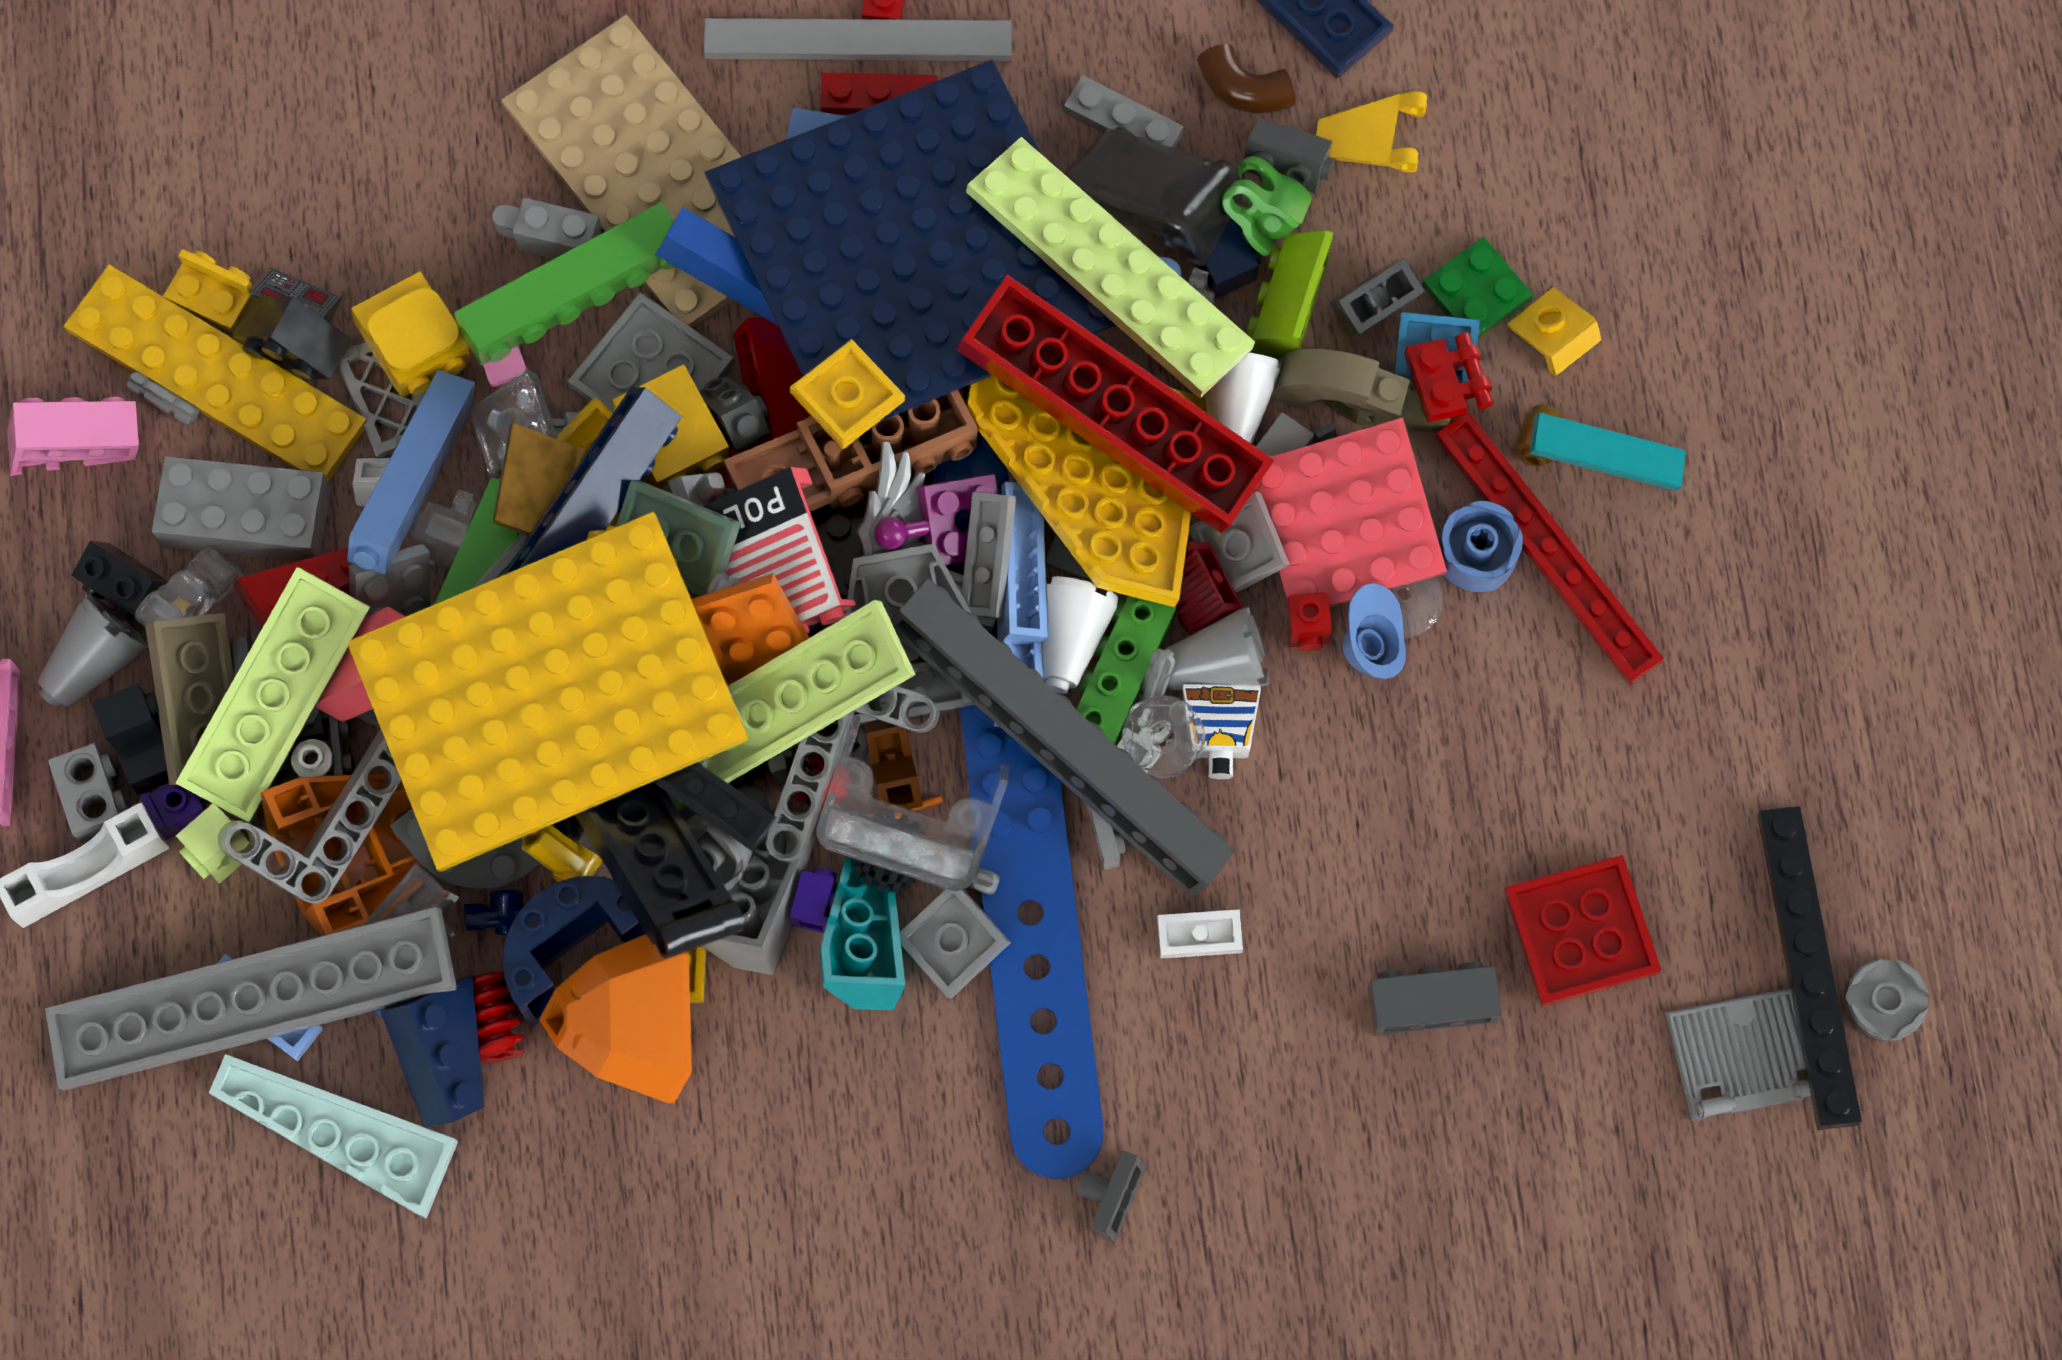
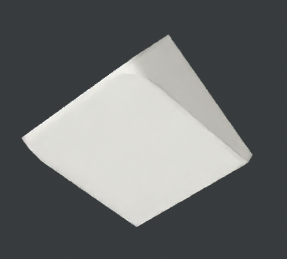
(366, 477)

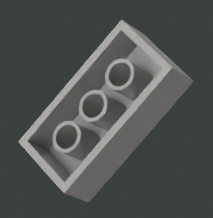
(241, 509)

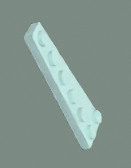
(367, 1144)

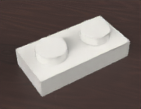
(1200, 934)

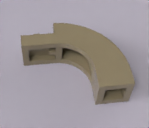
(1341, 377)

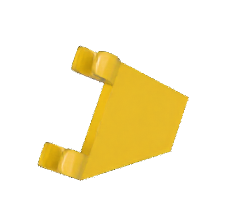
(1369, 131)

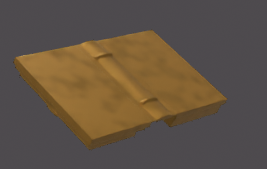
(533, 476)

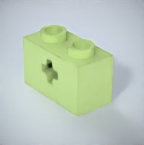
(202, 845)

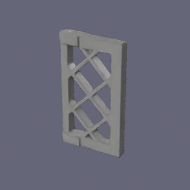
(355, 388)

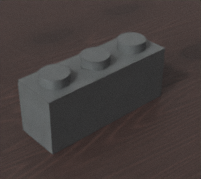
(1434, 999)

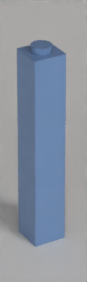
(410, 472)

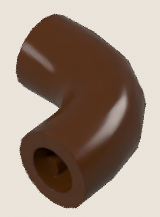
(1242, 89)

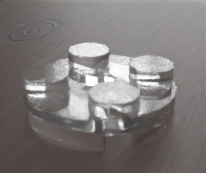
(1147, 719)

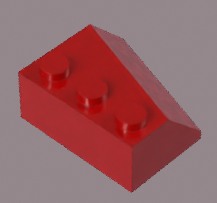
(264, 588)

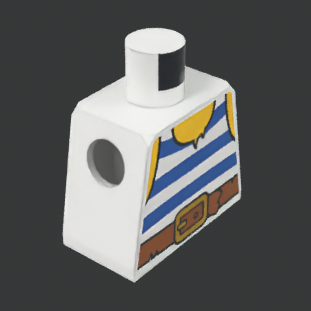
(1228, 722)

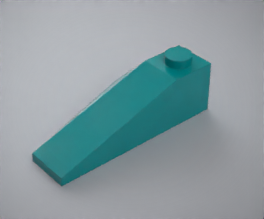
(862, 945)

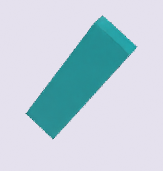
(1607, 451)

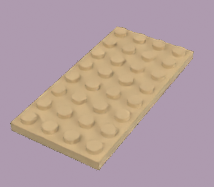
(626, 140)

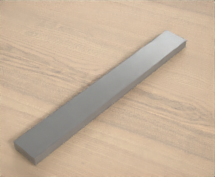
(857, 39)

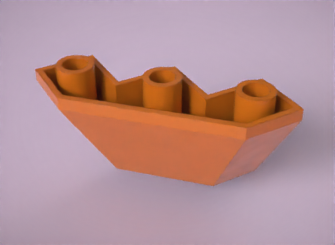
(627, 1019)

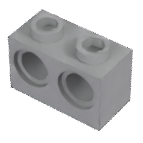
(81, 796)

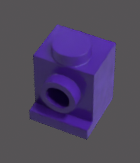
(168, 819)
(813, 899)

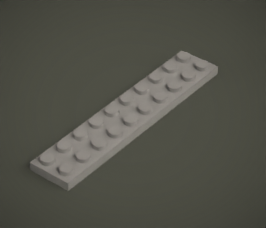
(250, 998)

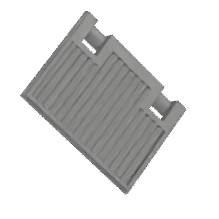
(1742, 1048)

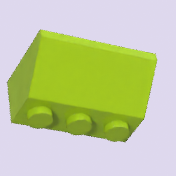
(1290, 294)

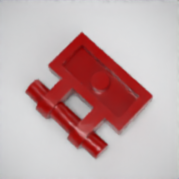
(1437, 381)

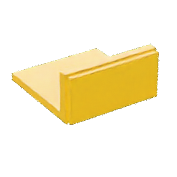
(1557, 329)

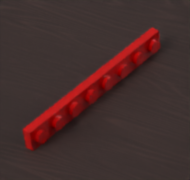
(1551, 549)

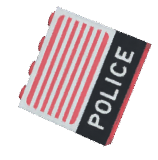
(782, 540)

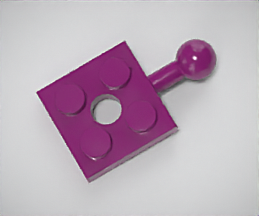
(938, 510)

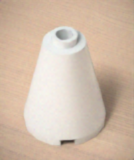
(1243, 394)
(1074, 628)

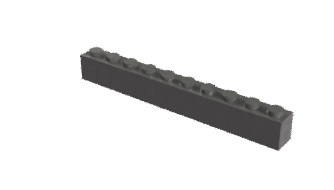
(1061, 738)

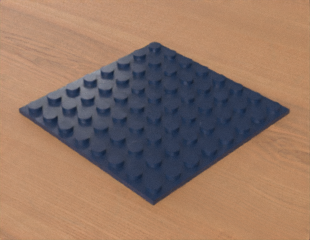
(877, 240)

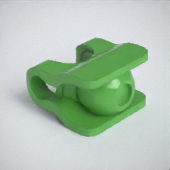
(1274, 205)

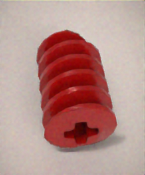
(493, 1024)

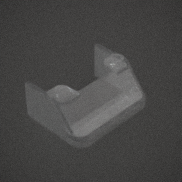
(902, 838)

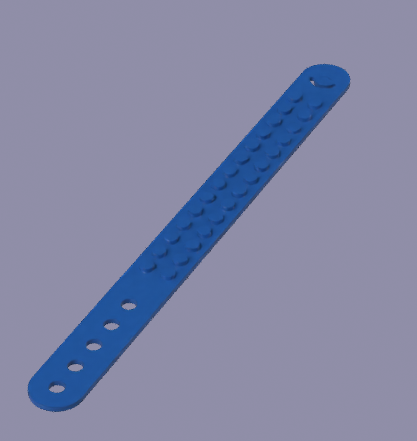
(1033, 864)

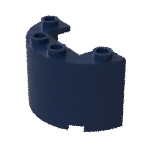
(552, 926)

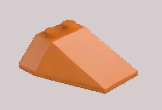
(294, 815)

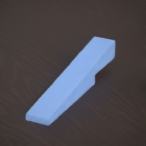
(1025, 598)

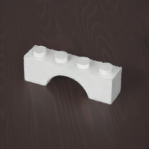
(49, 885)

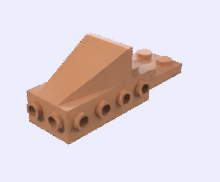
(845, 476)

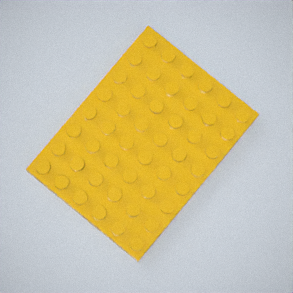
(547, 691)

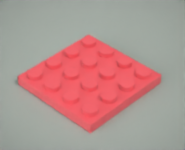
(1352, 514)

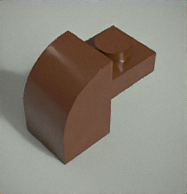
(893, 764)

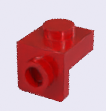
(1309, 621)

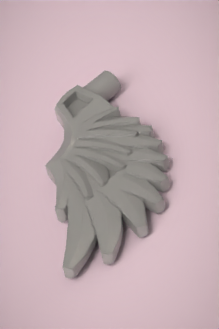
(892, 498)

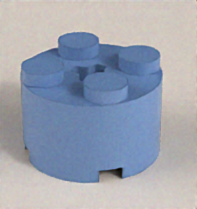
(1502, 541)

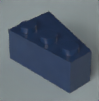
(439, 1052)

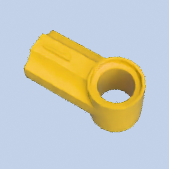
(560, 854)

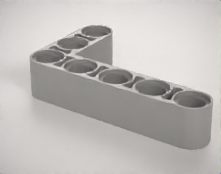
(830, 749)
(333, 825)

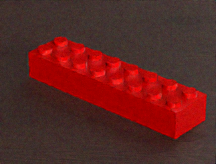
(1115, 404)

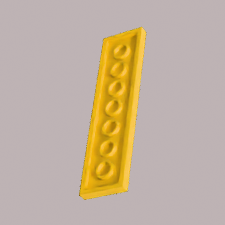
(215, 374)

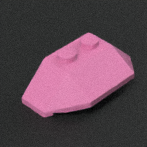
(8, 728)

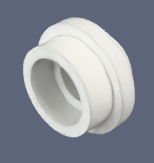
(320, 767)

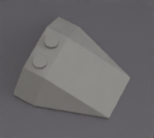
(893, 579)

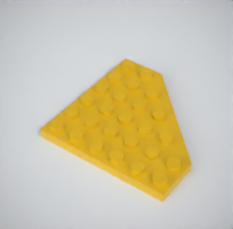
(1105, 515)

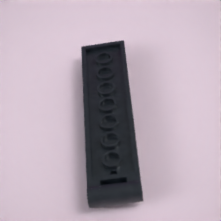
(661, 870)

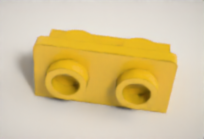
(210, 290)

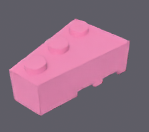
(71, 431)

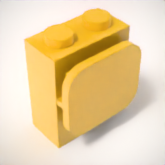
(411, 334)
(698, 441)

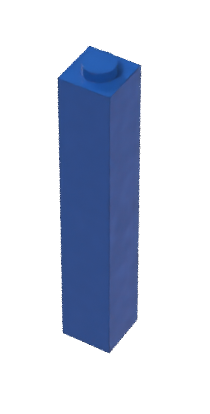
(713, 259)

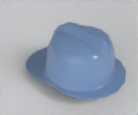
(1375, 633)

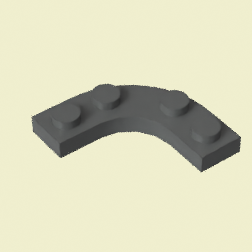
(484, 871)

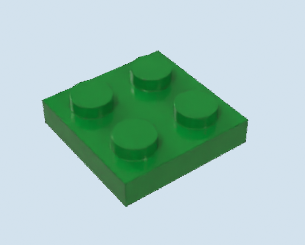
(1477, 287)

